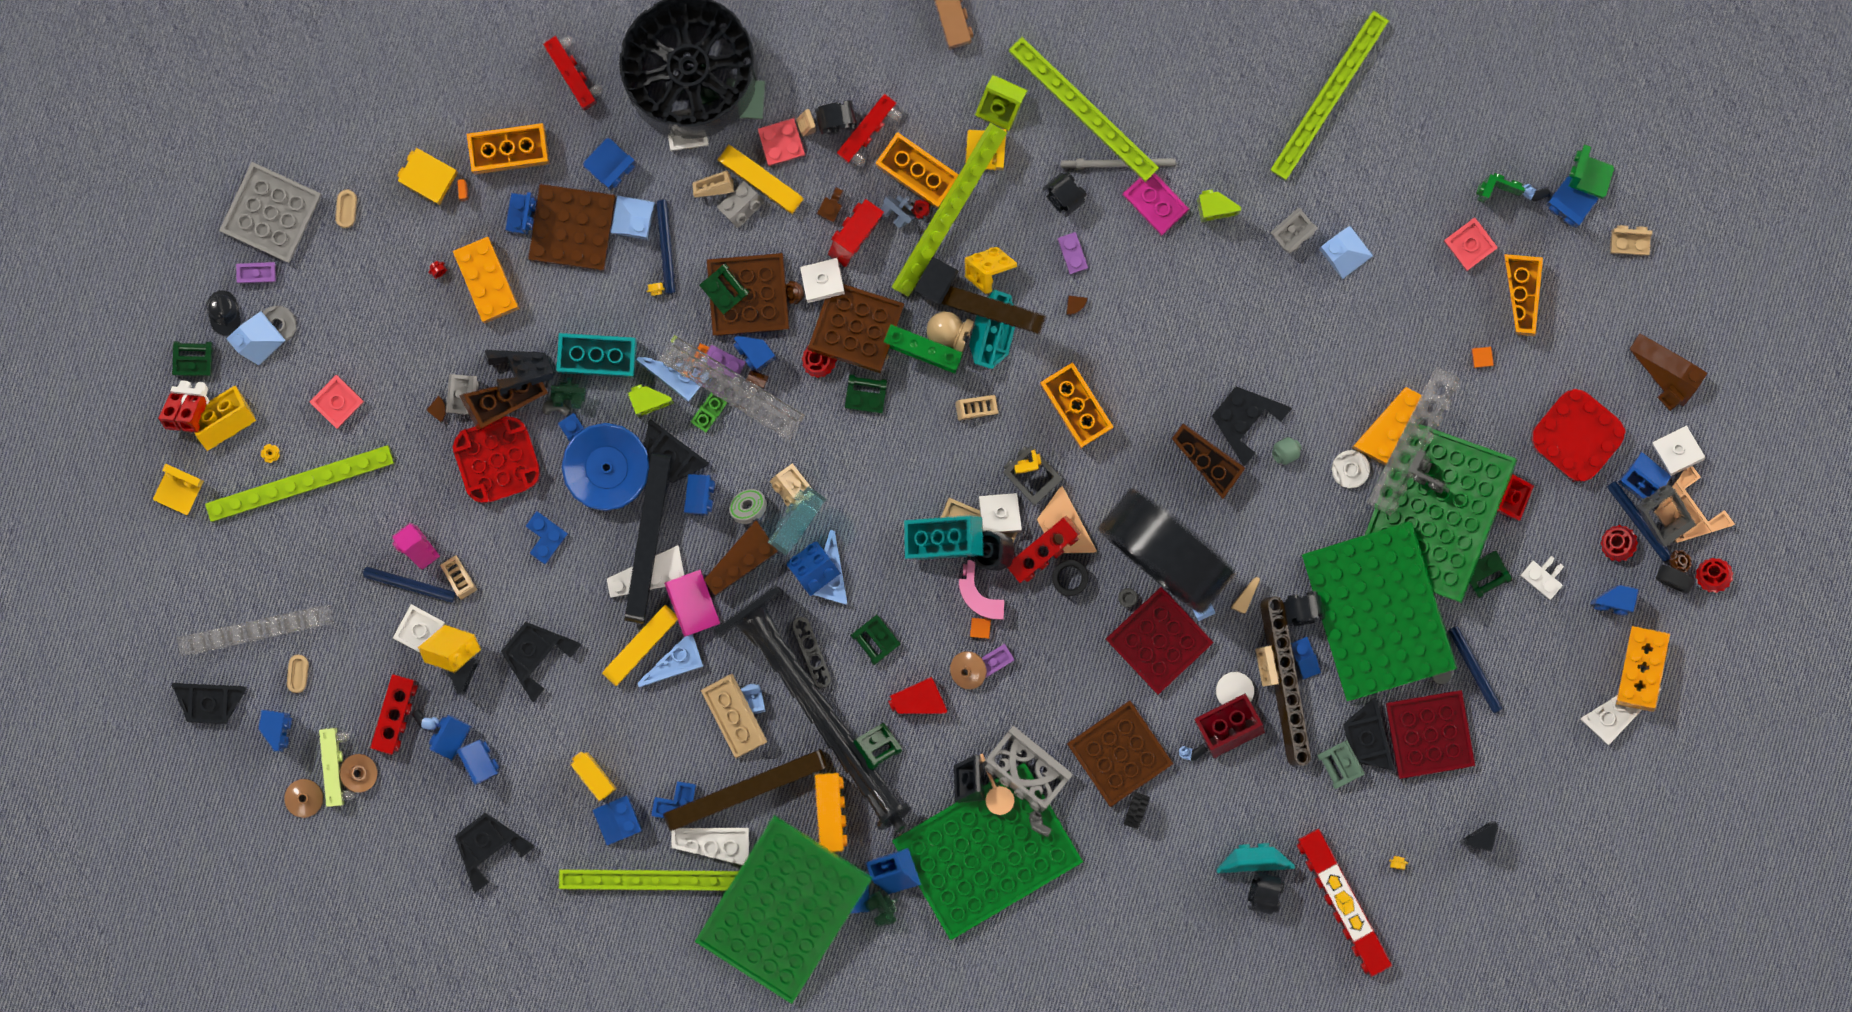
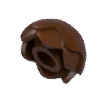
(794, 292)
(1680, 560)

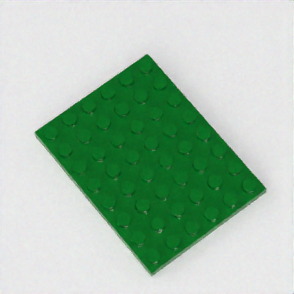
(1454, 523)
(1379, 611)
(985, 861)
(783, 909)

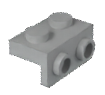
(740, 204)
(1293, 231)
(457, 386)

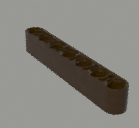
(994, 310)

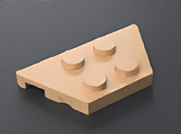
(1057, 509)

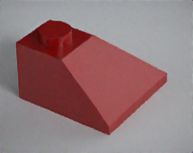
(1515, 498)

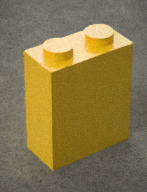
(427, 176)
(449, 648)
(593, 775)

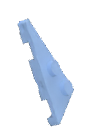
(681, 385)
(834, 589)
(681, 659)

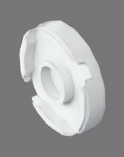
(1350, 469)
(1232, 686)

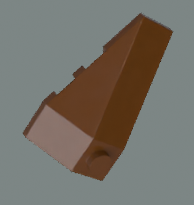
(1668, 367)

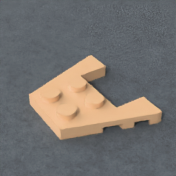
(1668, 512)

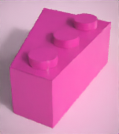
(415, 545)

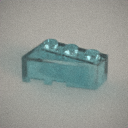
(797, 520)

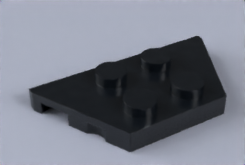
(683, 459)
(208, 702)
(1368, 738)

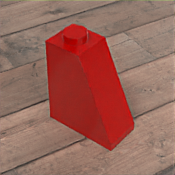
(918, 699)

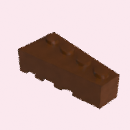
(488, 405)
(1213, 463)
(741, 559)

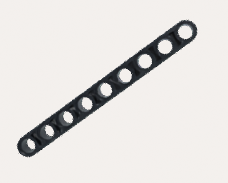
(648, 538)

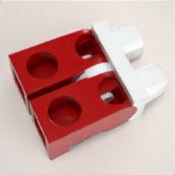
(184, 407)

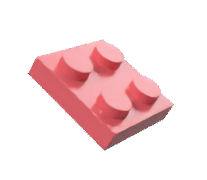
(781, 142)
(1470, 244)
(336, 401)

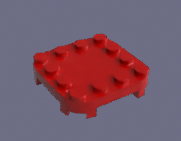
(1578, 435)
(496, 460)

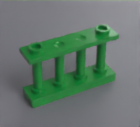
(923, 349)

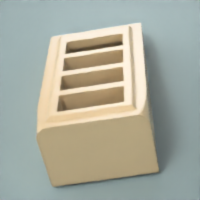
(806, 123)
(713, 185)
(961, 412)
(468, 581)
(1243, 601)

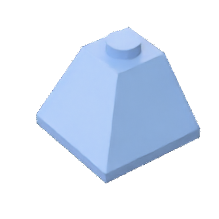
(632, 217)
(1345, 252)
(256, 339)

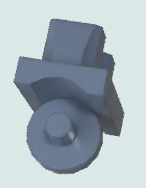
(891, 204)

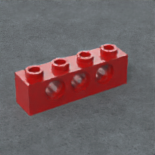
(1065, 528)
(396, 684)

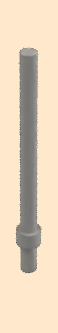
(1080, 163)

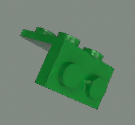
(1590, 174)
(1485, 188)

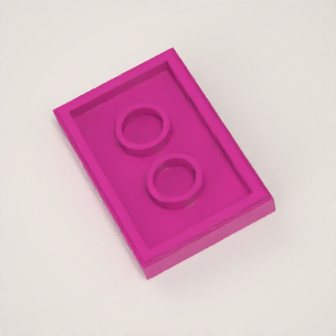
(1156, 203)
(692, 603)

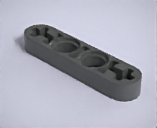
(814, 651)

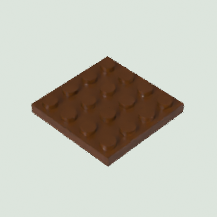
(571, 227)
(766, 304)
(855, 328)
(1120, 753)

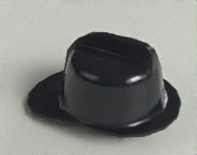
(223, 313)

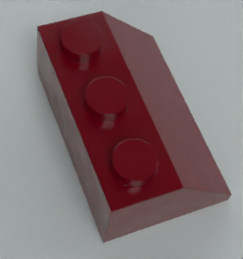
(1229, 725)

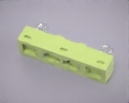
(331, 761)

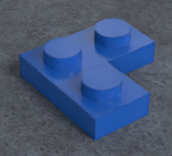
(550, 535)
(683, 794)

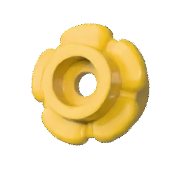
(655, 289)
(265, 453)
(1398, 863)

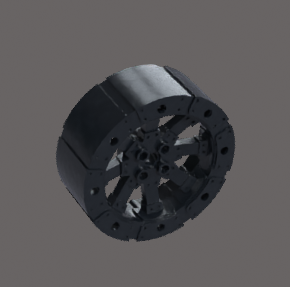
(661, 19)
(1166, 550)

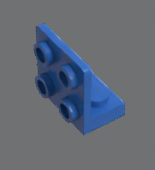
(520, 213)

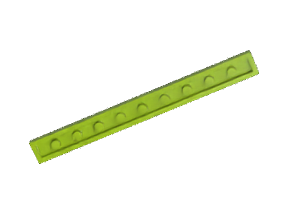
(1329, 95)
(1083, 109)
(949, 209)
(299, 483)
(645, 879)

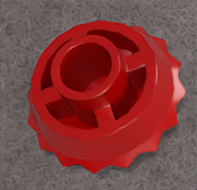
(817, 364)
(1619, 543)
(1718, 578)

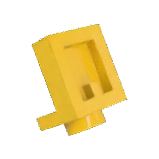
(1026, 466)

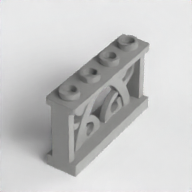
(1043, 759)

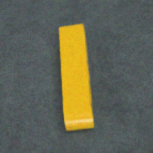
(760, 179)
(640, 645)

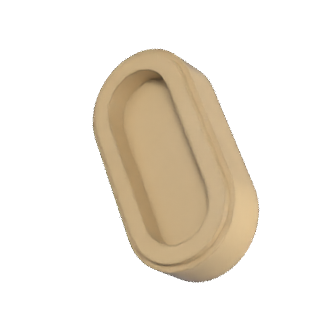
(346, 209)
(297, 673)

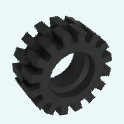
(1136, 810)

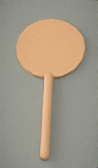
(999, 799)

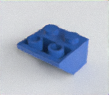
(755, 350)
(1644, 477)
(698, 494)
(1618, 598)
(274, 728)
(450, 736)
(894, 871)

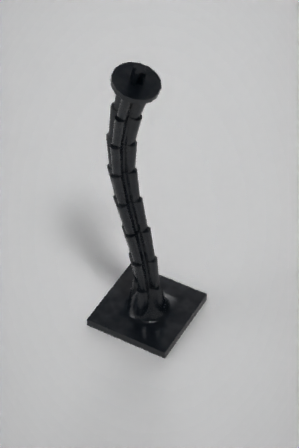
(761, 630)

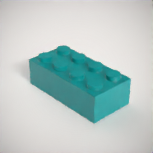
(596, 355)
(943, 537)

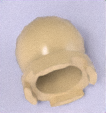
(949, 330)

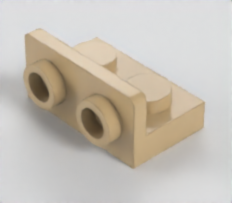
(1630, 240)
(789, 483)
(1268, 671)

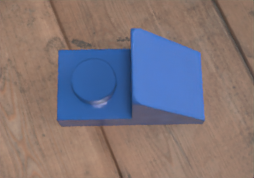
(571, 426)
(1305, 658)

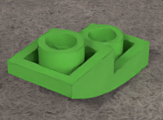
(708, 412)

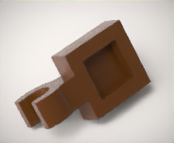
(830, 207)

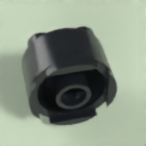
(836, 117)
(1065, 194)
(997, 552)
(1303, 609)
(1265, 893)

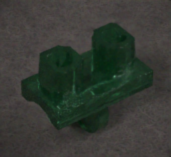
(568, 391)
(885, 907)

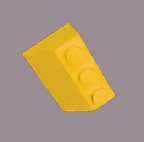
(224, 418)

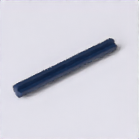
(665, 243)
(1638, 519)
(409, 584)
(1475, 669)

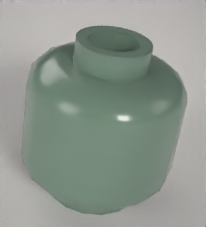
(1286, 451)

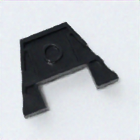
(525, 366)
(1239, 413)
(529, 649)
(481, 841)

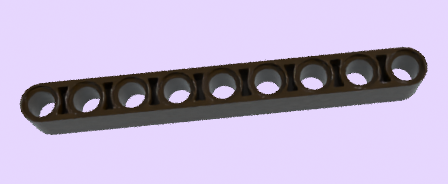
(1291, 689)
(745, 790)

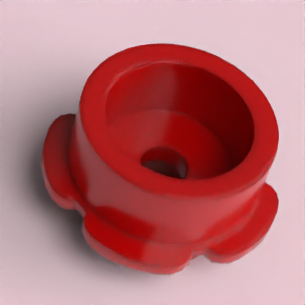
(920, 214)
(437, 269)

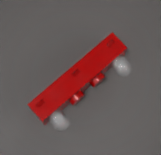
(566, 66)
(870, 124)

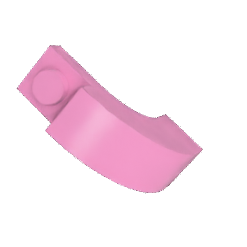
(976, 602)

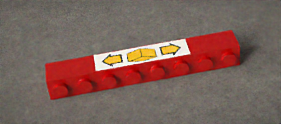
(1344, 903)

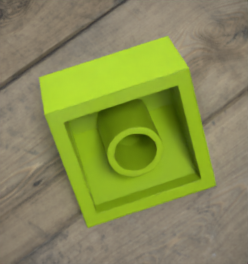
(1000, 102)
(1216, 206)
(648, 400)

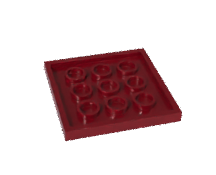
(1159, 640)
(1430, 734)

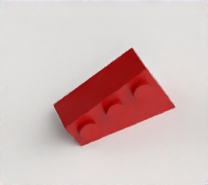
(855, 232)

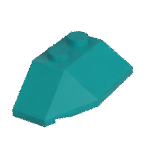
(990, 338)
(1254, 859)

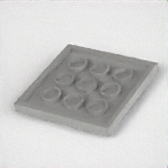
(270, 212)

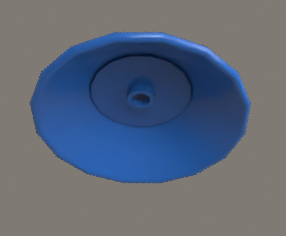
(585, 461)

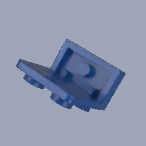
(609, 164)
(1571, 204)
(813, 568)

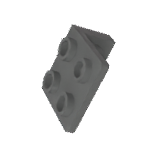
(1422, 465)

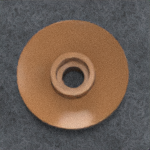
(973, 664)
(366, 769)
(313, 795)

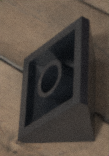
(936, 281)
(462, 677)
(969, 780)
(1482, 838)

